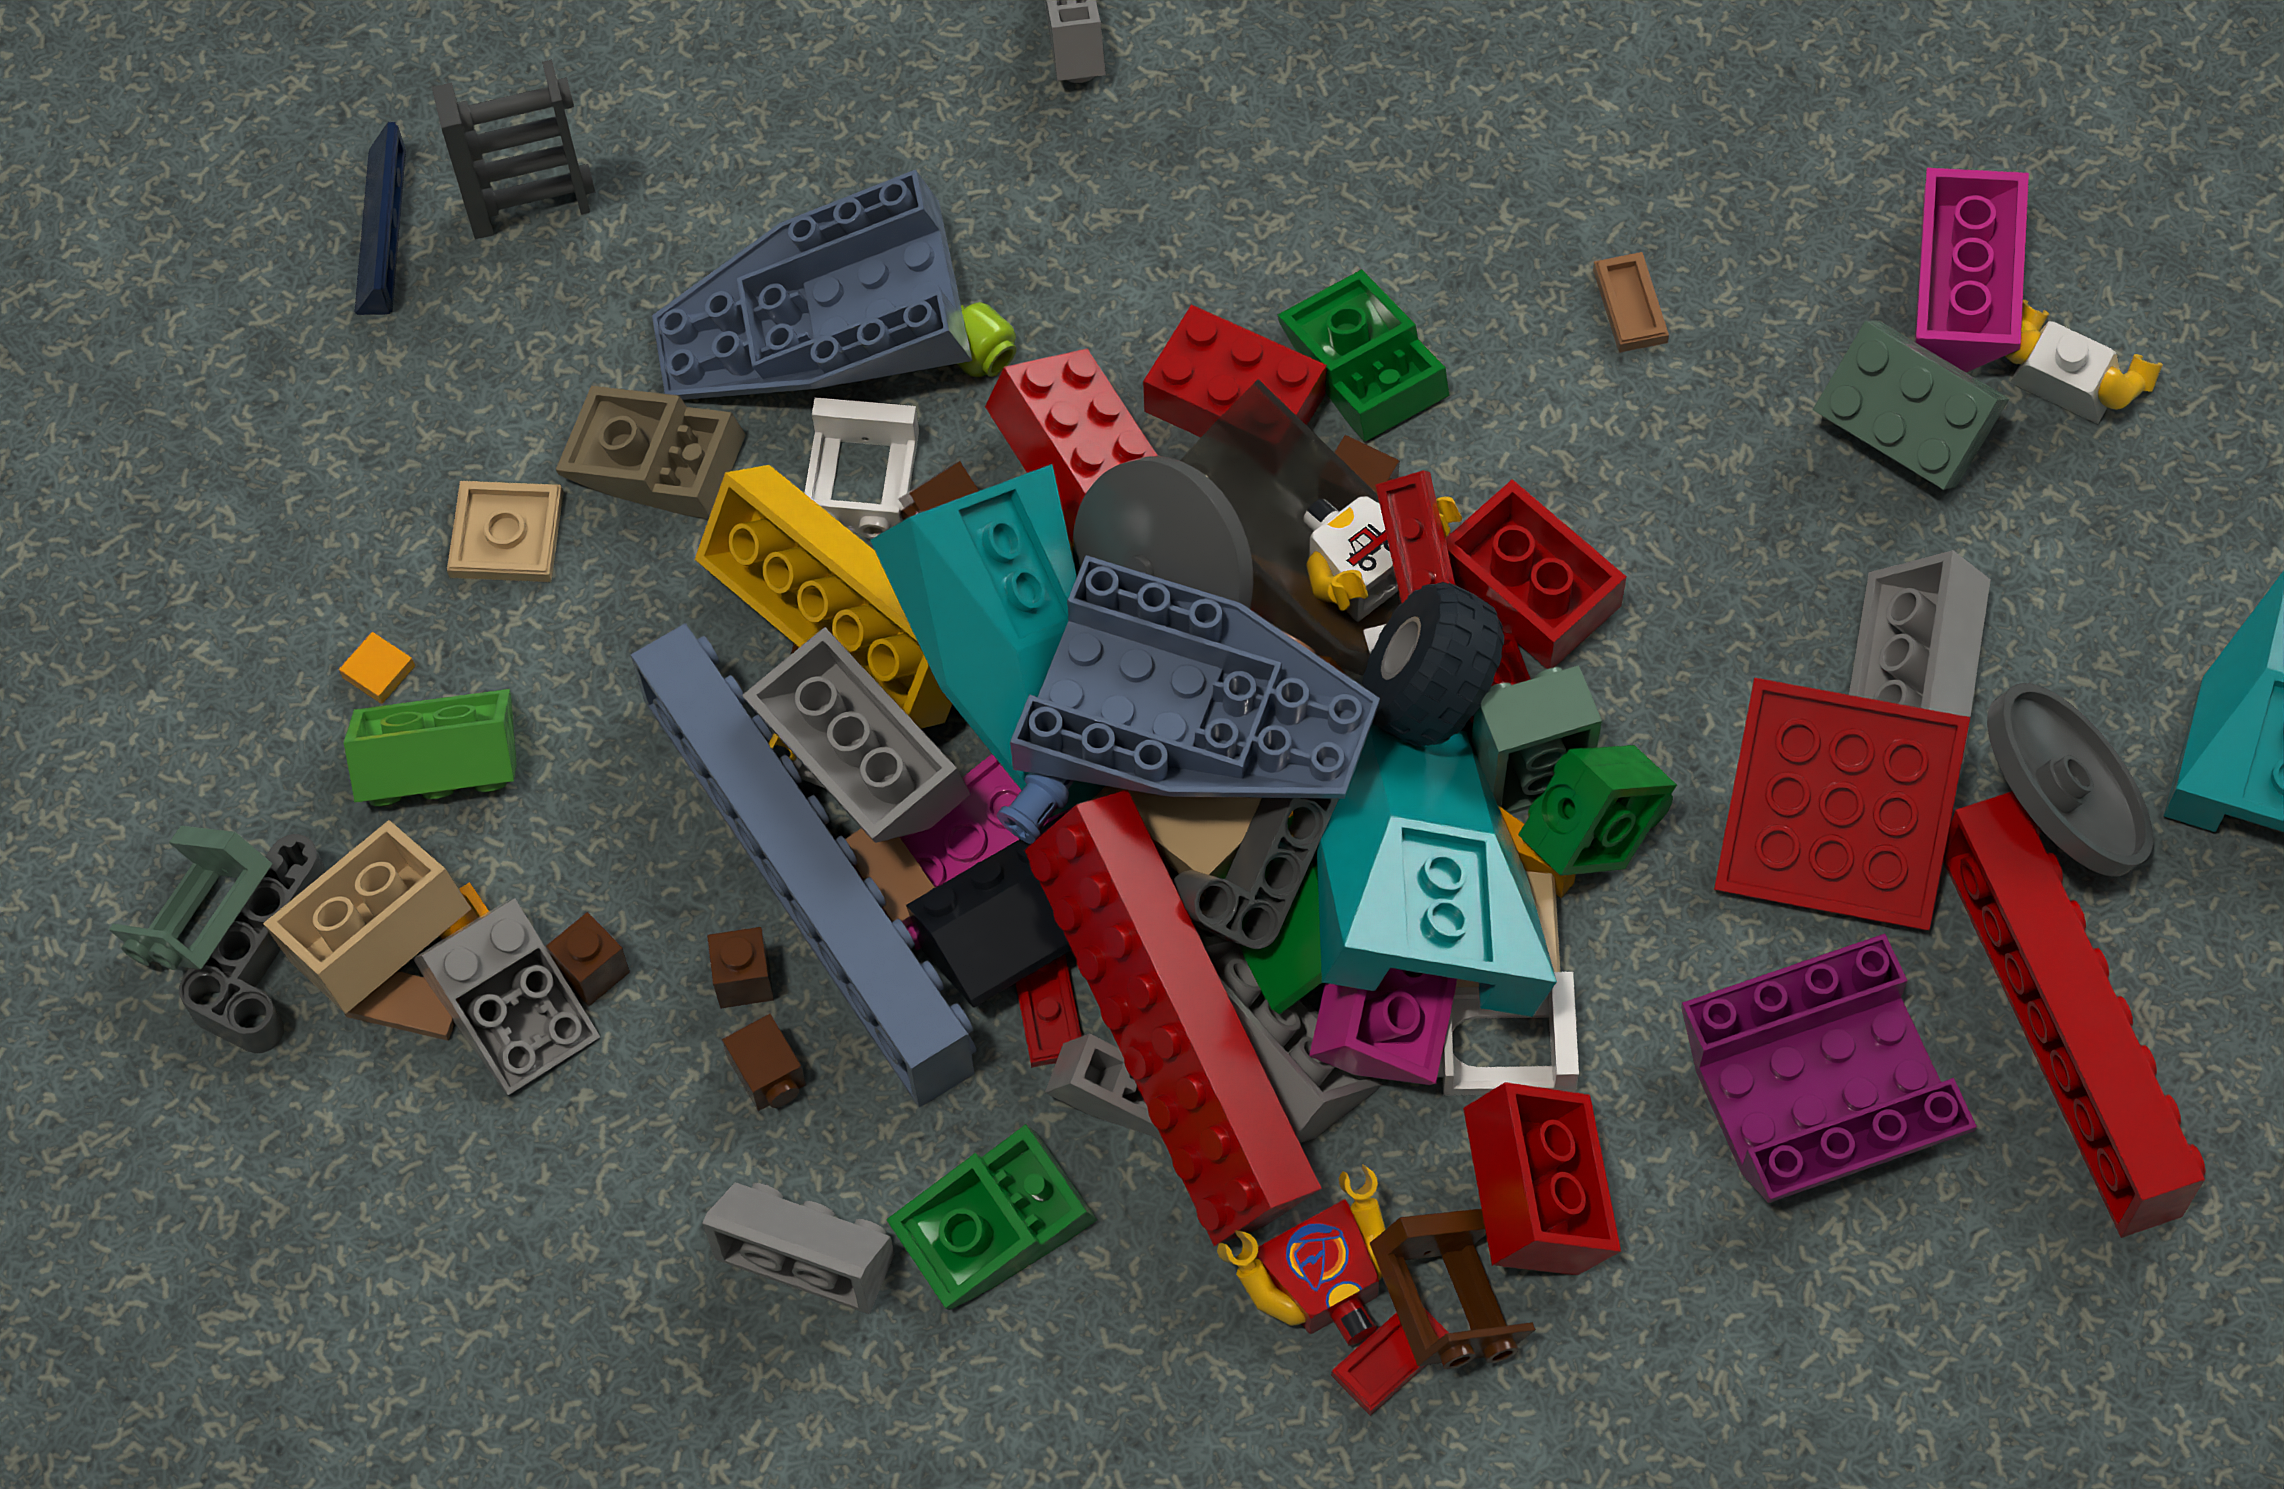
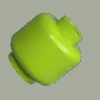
(989, 340)

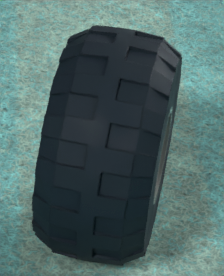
(1434, 663)

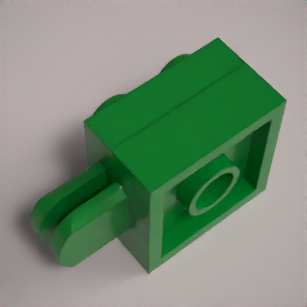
(1597, 809)

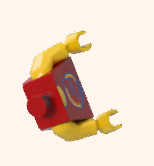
(1319, 1267)

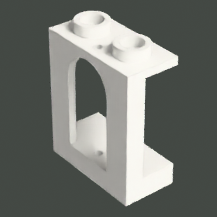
(865, 424)
(1562, 1075)

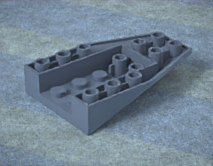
(821, 301)
(1188, 698)

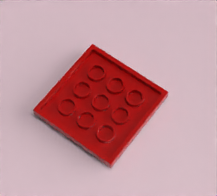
(1842, 803)

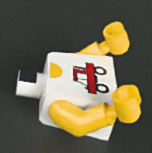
(2076, 369)
(1352, 554)

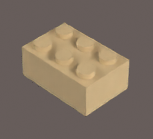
(367, 916)

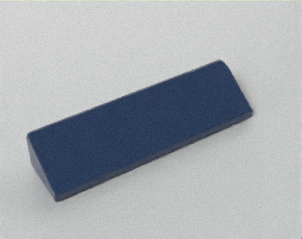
(381, 223)

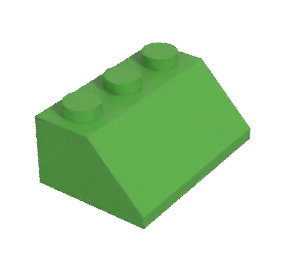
(431, 747)

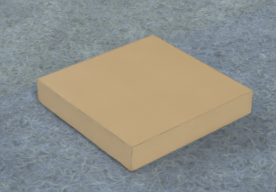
(505, 531)

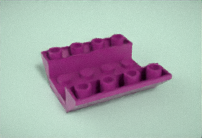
(1820, 1070)

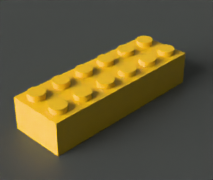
(814, 574)

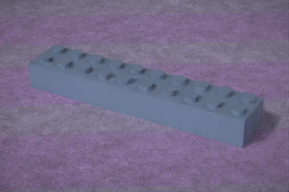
(806, 865)

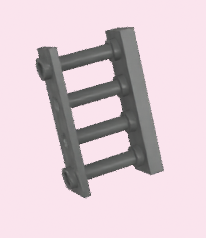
(475, 175)

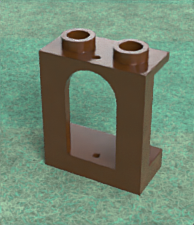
(1453, 1238)

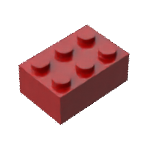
(1215, 362)
(1534, 573)
(1541, 1179)

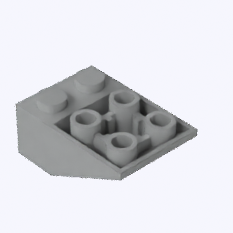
(511, 993)

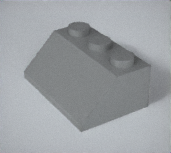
(799, 1245)

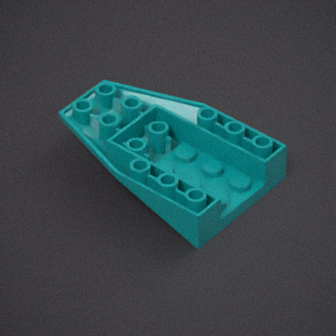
(988, 601)
(2237, 729)
(1428, 878)

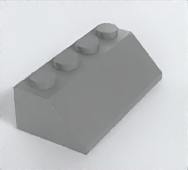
(1922, 634)
(857, 740)
(1307, 1089)

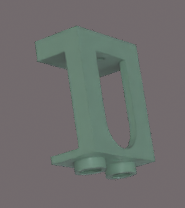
(212, 855)

